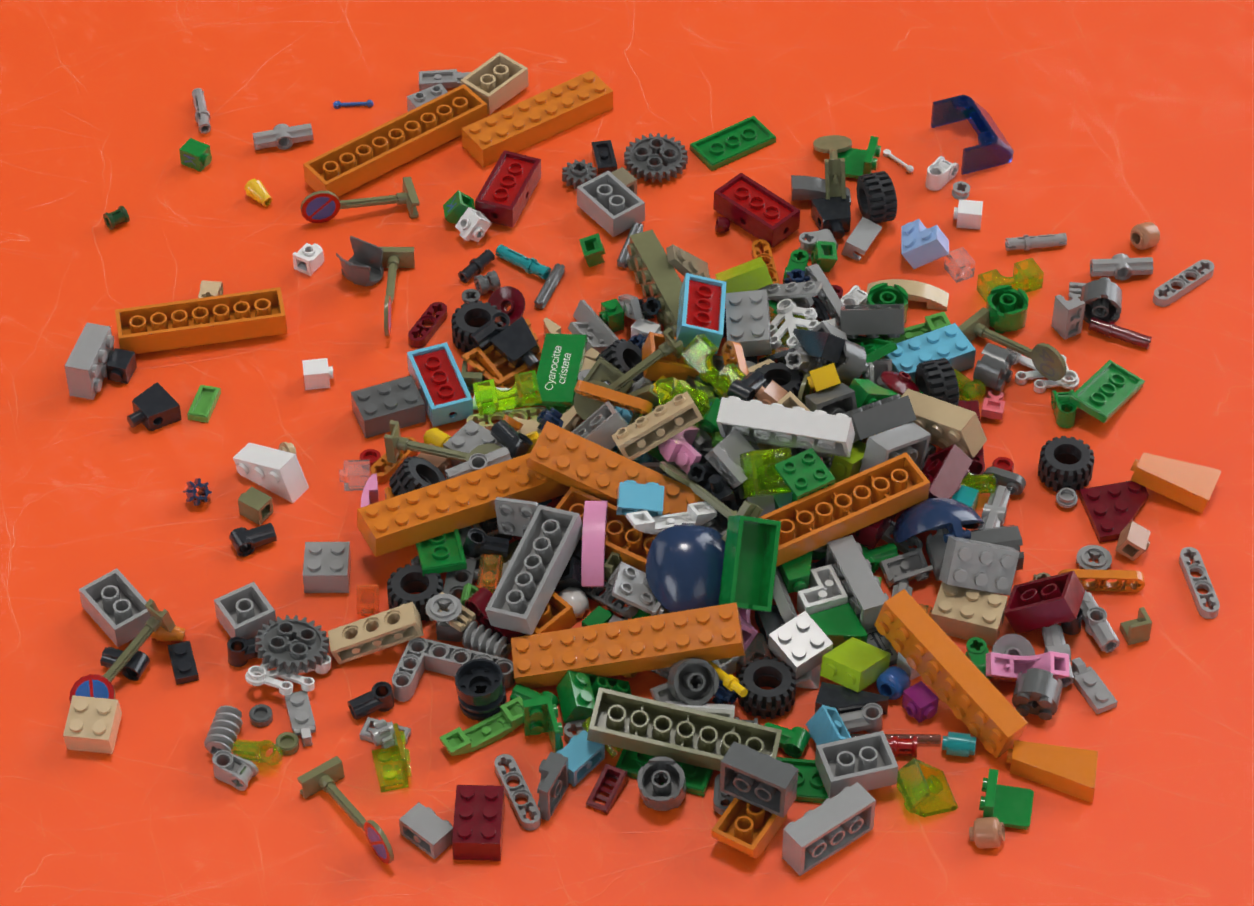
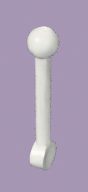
(887, 153)

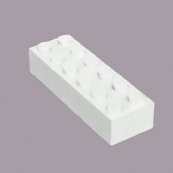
(787, 426)

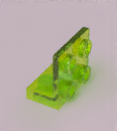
(393, 763)

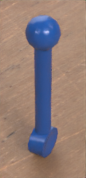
(337, 104)

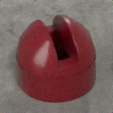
(722, 224)

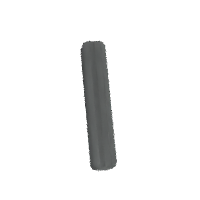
(624, 255)
(549, 286)

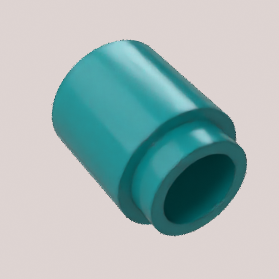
(959, 744)

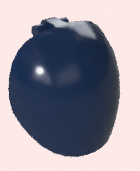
(935, 515)
(686, 567)

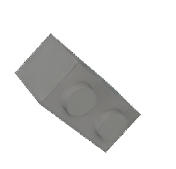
(426, 830)

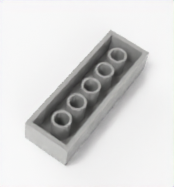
(534, 570)

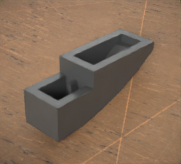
(809, 188)

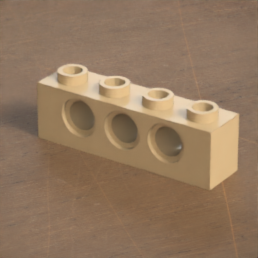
(375, 633)

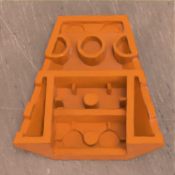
(496, 366)

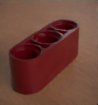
(477, 603)

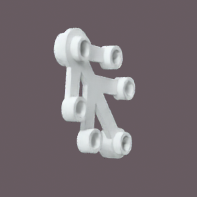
(786, 309)
(1069, 381)
(260, 675)

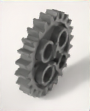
(655, 158)
(291, 644)

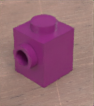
(920, 702)

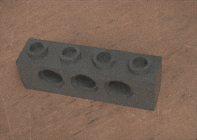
(454, 585)

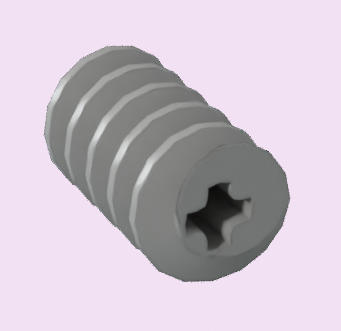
(483, 641)
(223, 729)

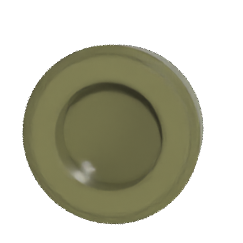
(288, 743)

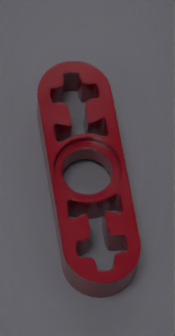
(427, 332)

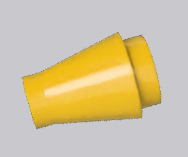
(257, 191)

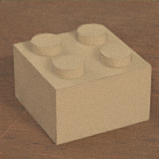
(92, 724)

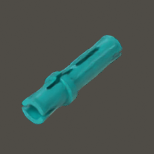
(530, 265)

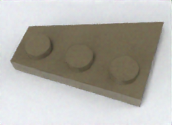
(686, 262)

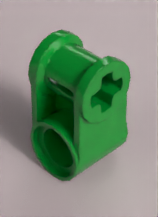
(798, 260)
(1063, 410)
(976, 652)

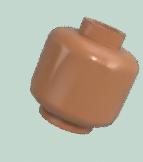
(1145, 235)
(987, 832)

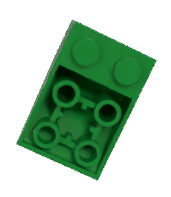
(579, 692)

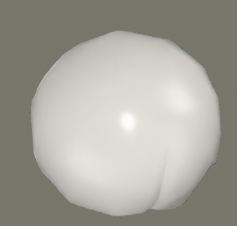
(576, 599)

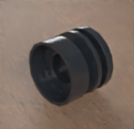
(480, 689)

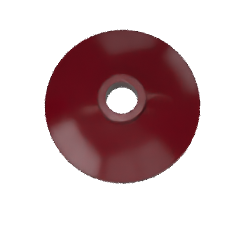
(509, 296)
(898, 381)

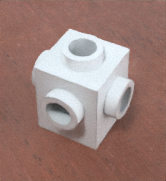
(473, 225)

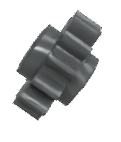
(578, 173)

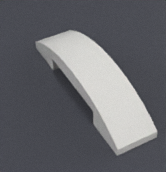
(697, 513)

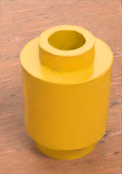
(435, 437)

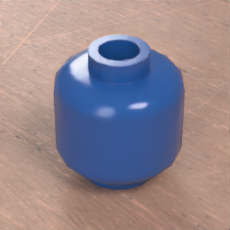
(893, 682)

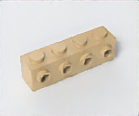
(657, 426)

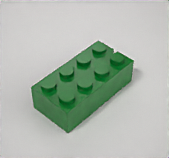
(750, 563)

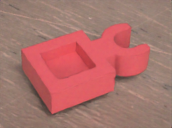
(993, 406)

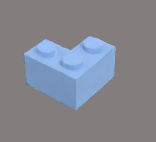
(922, 244)

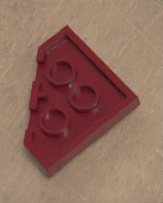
(1112, 507)

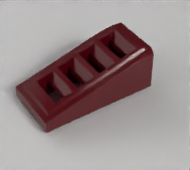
(613, 772)

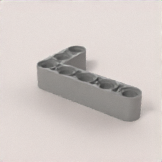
(438, 657)

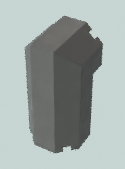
(1002, 535)

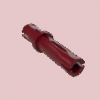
(1118, 332)

